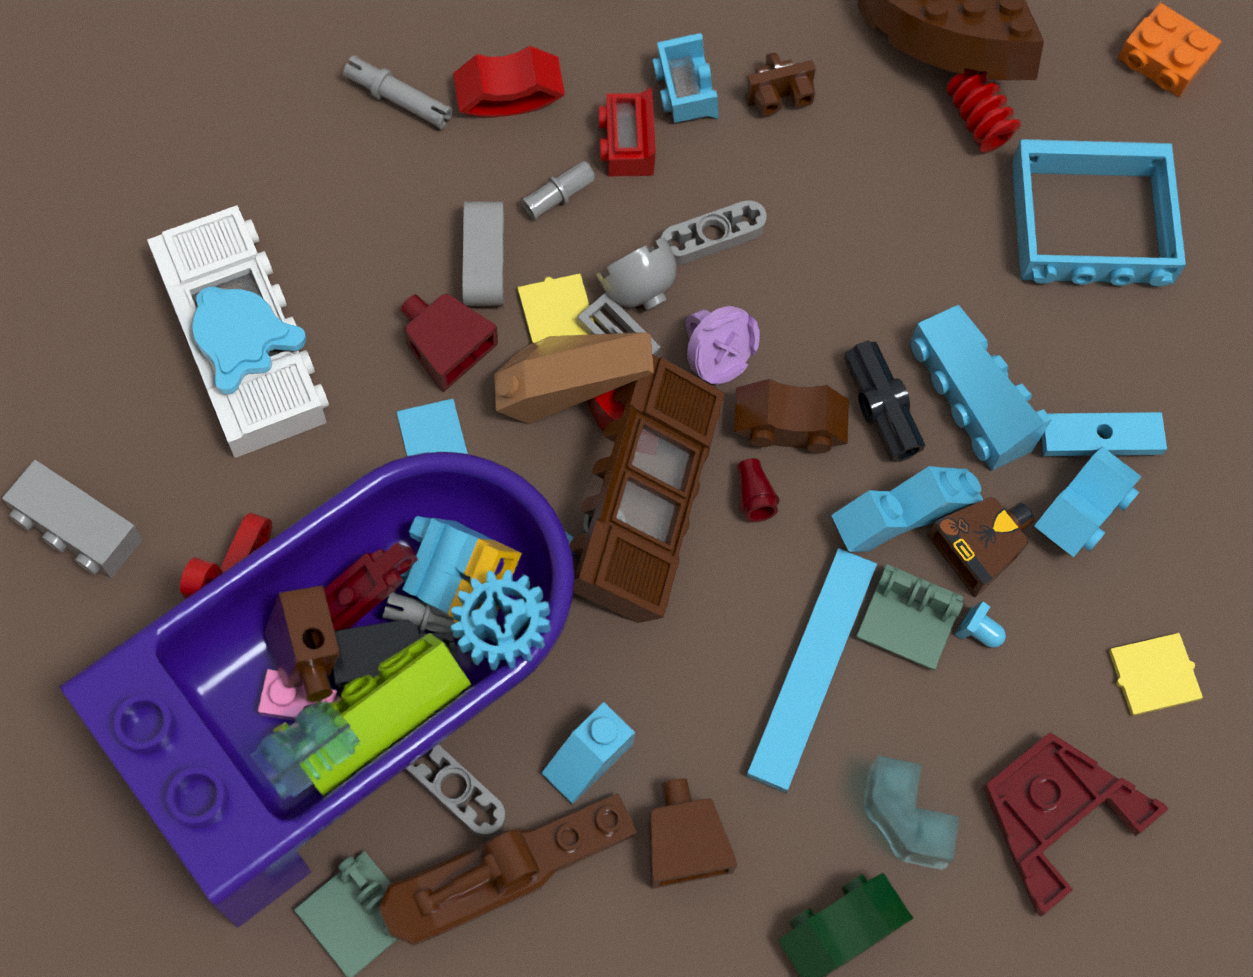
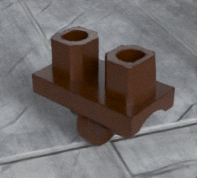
(778, 81)

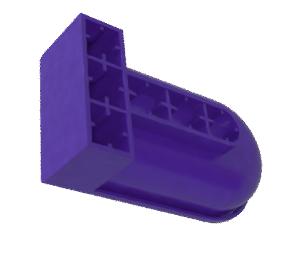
(187, 689)

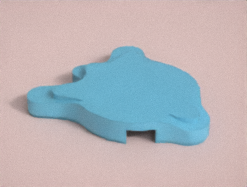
(238, 332)

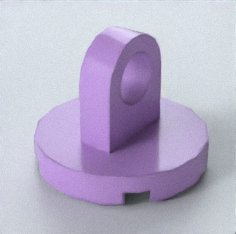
(721, 343)

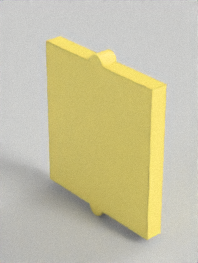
(553, 306)
(1155, 674)

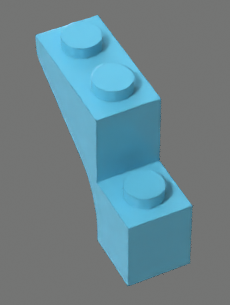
(913, 504)

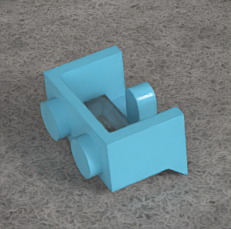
(685, 78)

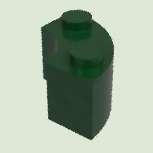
(845, 928)

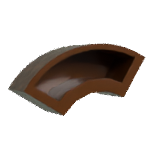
(791, 416)

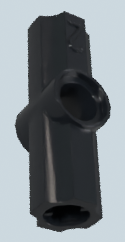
(884, 401)

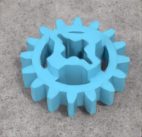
(482, 623)

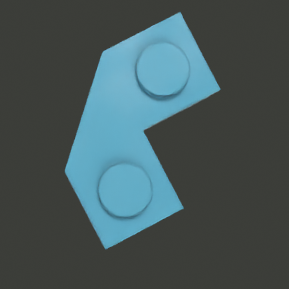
(1088, 501)

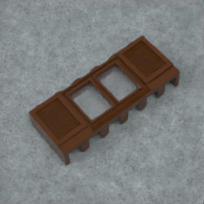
(646, 491)

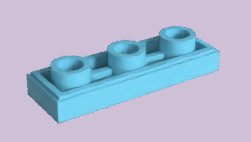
(1123, 432)

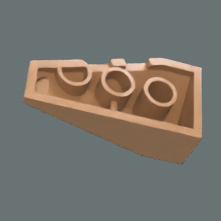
(569, 371)

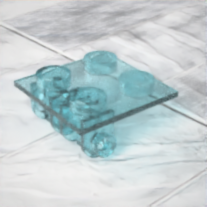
(282, 753)

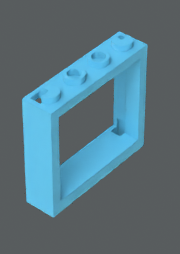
(1099, 159)

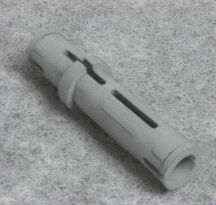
(383, 84)

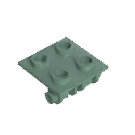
(910, 617)
(347, 914)

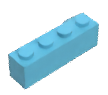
(978, 388)

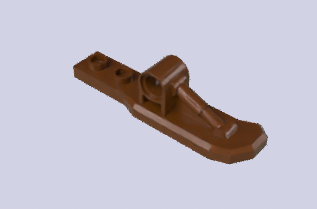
(499, 872)

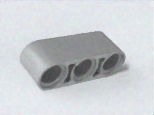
(483, 253)

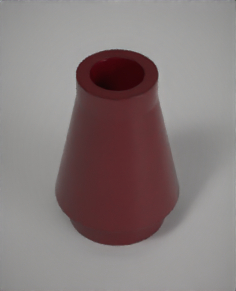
(756, 493)

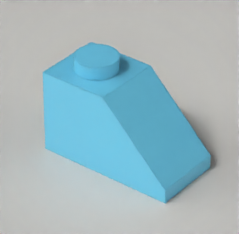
(589, 753)

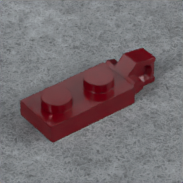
(367, 584)

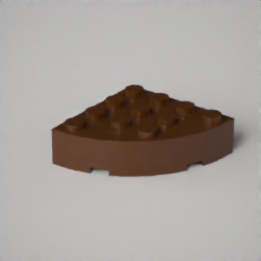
(962, 34)

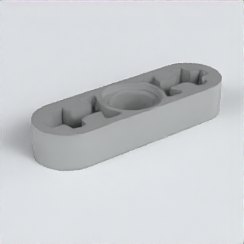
(743, 231)
(484, 800)

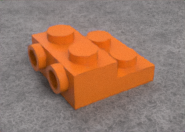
(1169, 49)

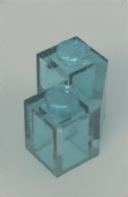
(913, 832)

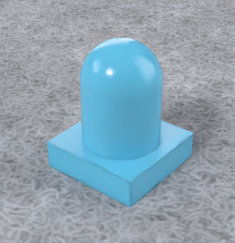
(981, 627)

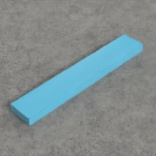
(811, 671)

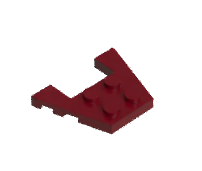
(1047, 796)

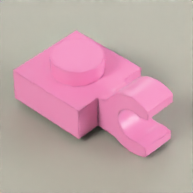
(284, 702)

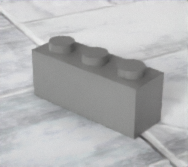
(71, 520)

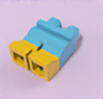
(450, 559)

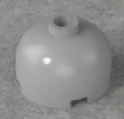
(641, 276)

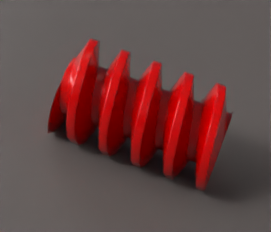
(983, 109)

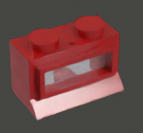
(629, 134)

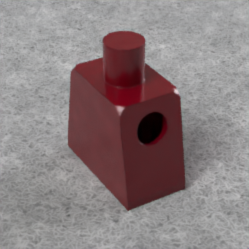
(447, 337)

